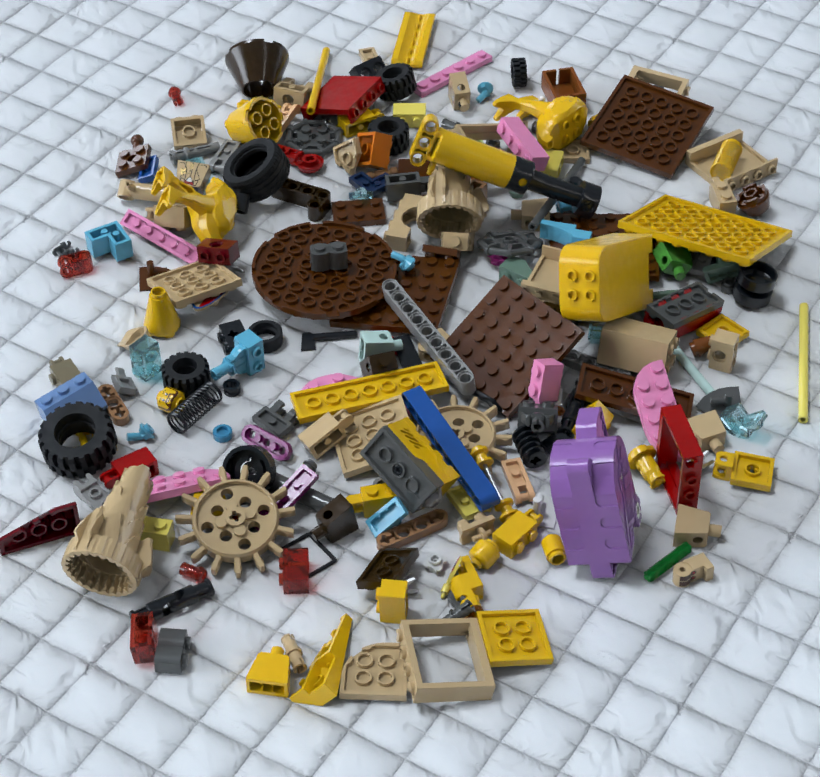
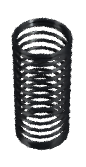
(207, 397)

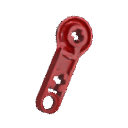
(304, 162)

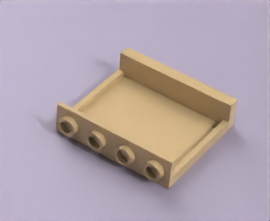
(748, 169)
(544, 278)

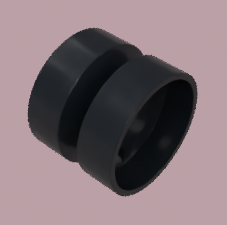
(755, 285)

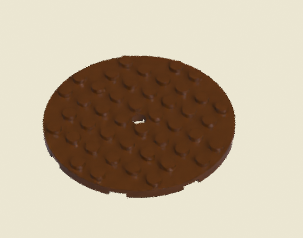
(286, 280)

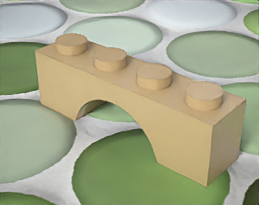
(398, 233)

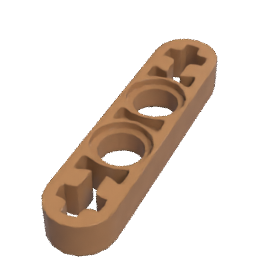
(434, 520)

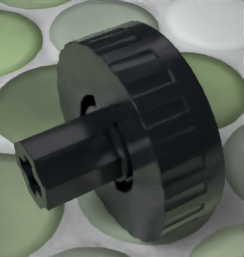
(260, 463)

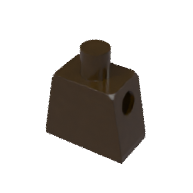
(379, 363)
(335, 520)

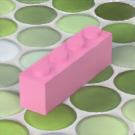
(522, 141)

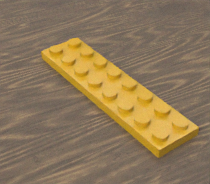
(366, 391)

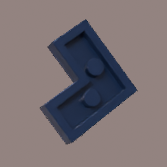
(362, 180)

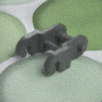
(61, 250)

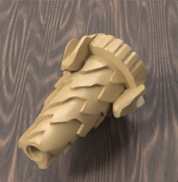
(451, 203)
(107, 543)

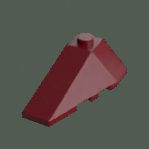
(47, 527)

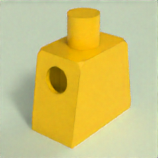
(270, 674)

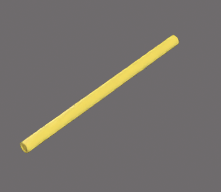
(803, 363)

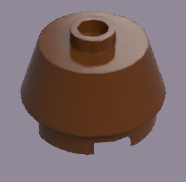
(753, 199)

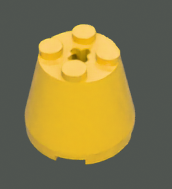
(255, 120)

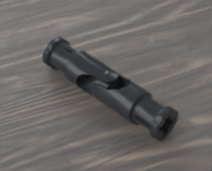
(570, 415)
(177, 600)

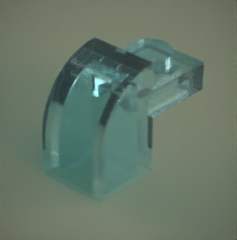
(740, 423)

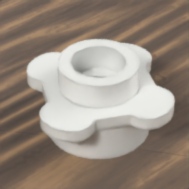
(434, 562)

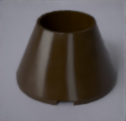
(257, 66)

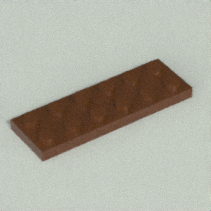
(616, 390)

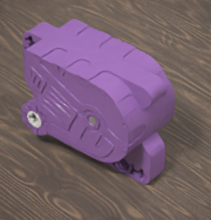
(594, 496)

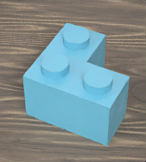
(109, 239)

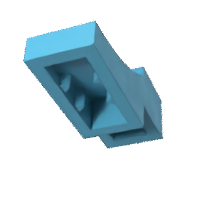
(562, 232)

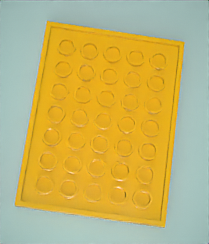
(706, 230)

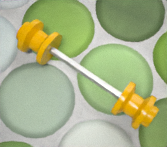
(505, 507)

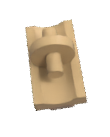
(479, 529)

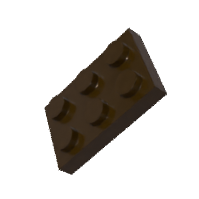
(387, 564)

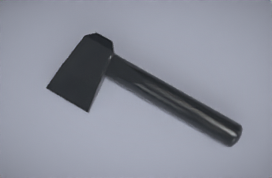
(308, 338)
(491, 401)

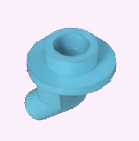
(485, 90)
(407, 261)
(145, 432)

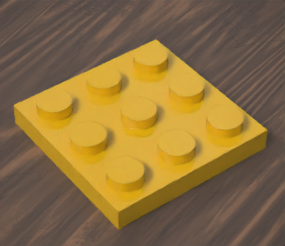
(514, 637)

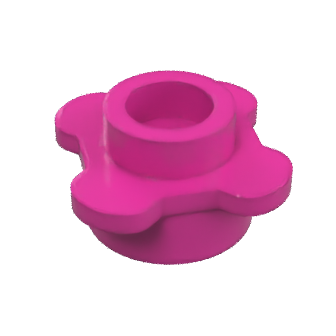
(497, 260)

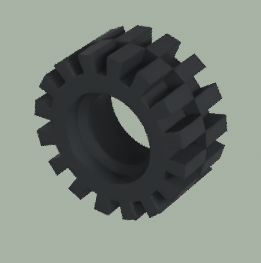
(518, 72)

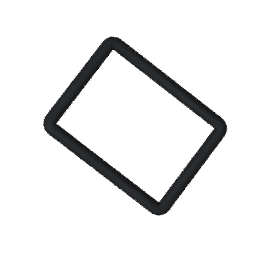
(334, 560)

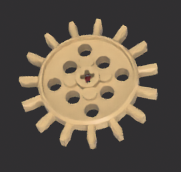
(466, 420)
(225, 524)

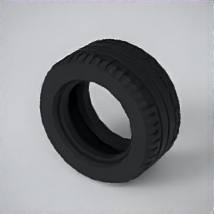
(257, 169)

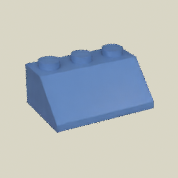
(77, 389)

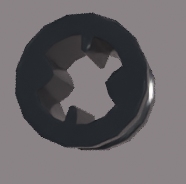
(231, 387)

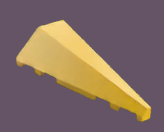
(326, 669)

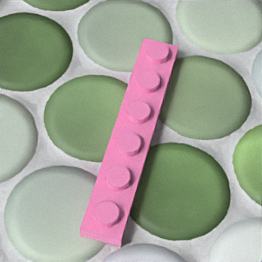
(441, 78)
(160, 236)

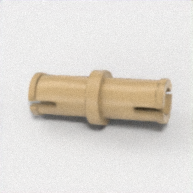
(295, 653)

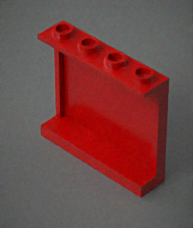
(347, 96)

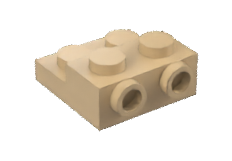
(188, 131)

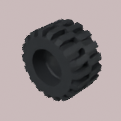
(398, 81)
(392, 126)
(186, 372)

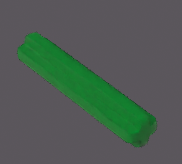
(667, 561)

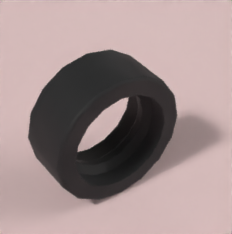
(269, 327)

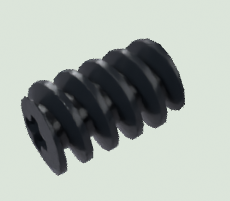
(529, 447)

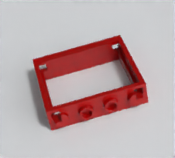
(677, 435)

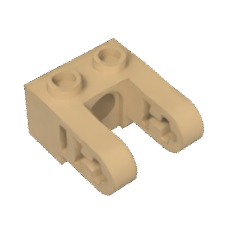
(288, 88)

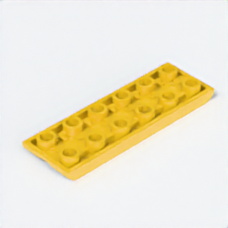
(413, 39)

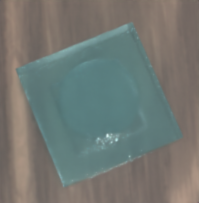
(360, 193)

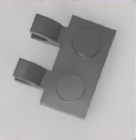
(272, 420)

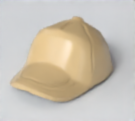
(132, 336)

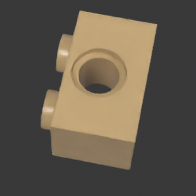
(723, 350)

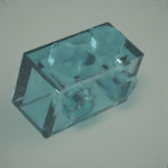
(145, 358)

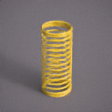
(723, 154)

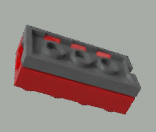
(684, 309)

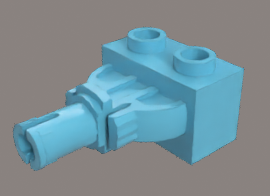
(244, 358)

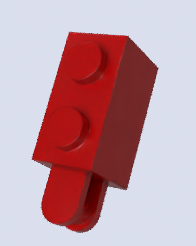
(136, 458)

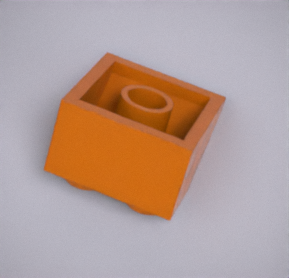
(375, 150)

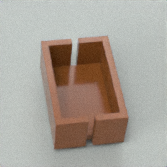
(567, 84)

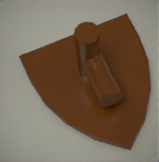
(147, 272)

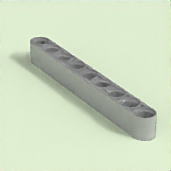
(429, 337)

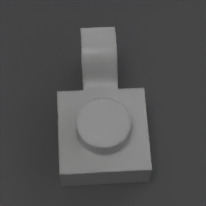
(123, 384)

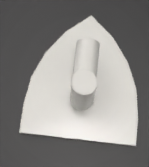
(541, 505)

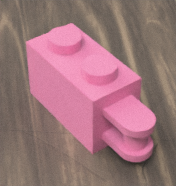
(545, 380)

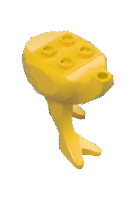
(557, 121)
(210, 214)

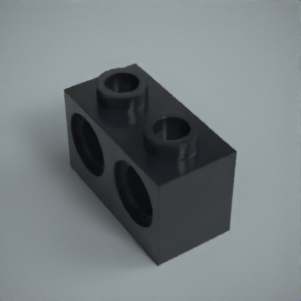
(367, 67)

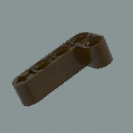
(313, 198)

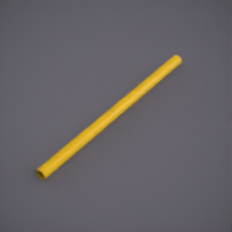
(318, 81)

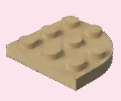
(374, 674)

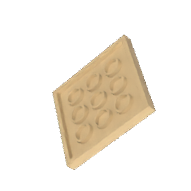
(195, 282)
(363, 429)

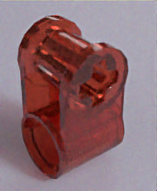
(77, 264)

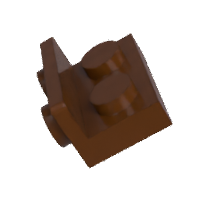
(440, 252)

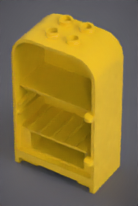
(605, 277)

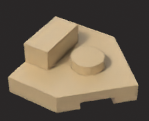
(348, 154)

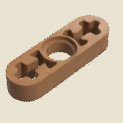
(113, 411)

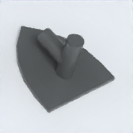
(719, 399)

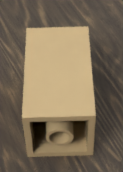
(635, 344)

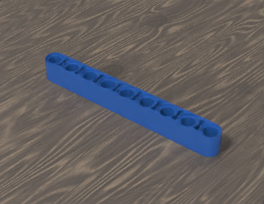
(451, 448)

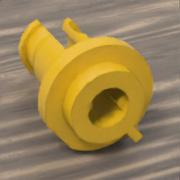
(643, 460)

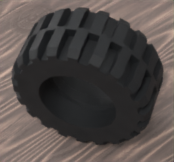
(72, 420)

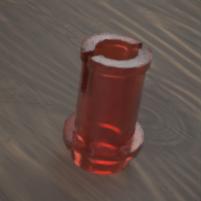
(174, 93)
(193, 572)

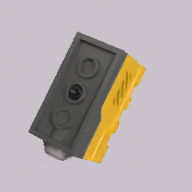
(409, 465)

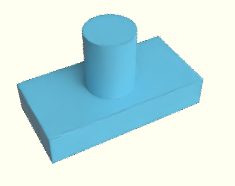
(387, 517)

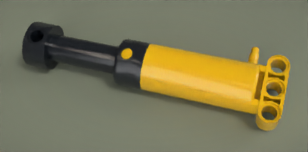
(498, 167)

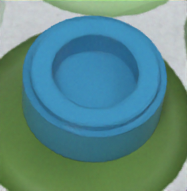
(222, 433)

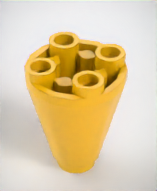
(160, 314)

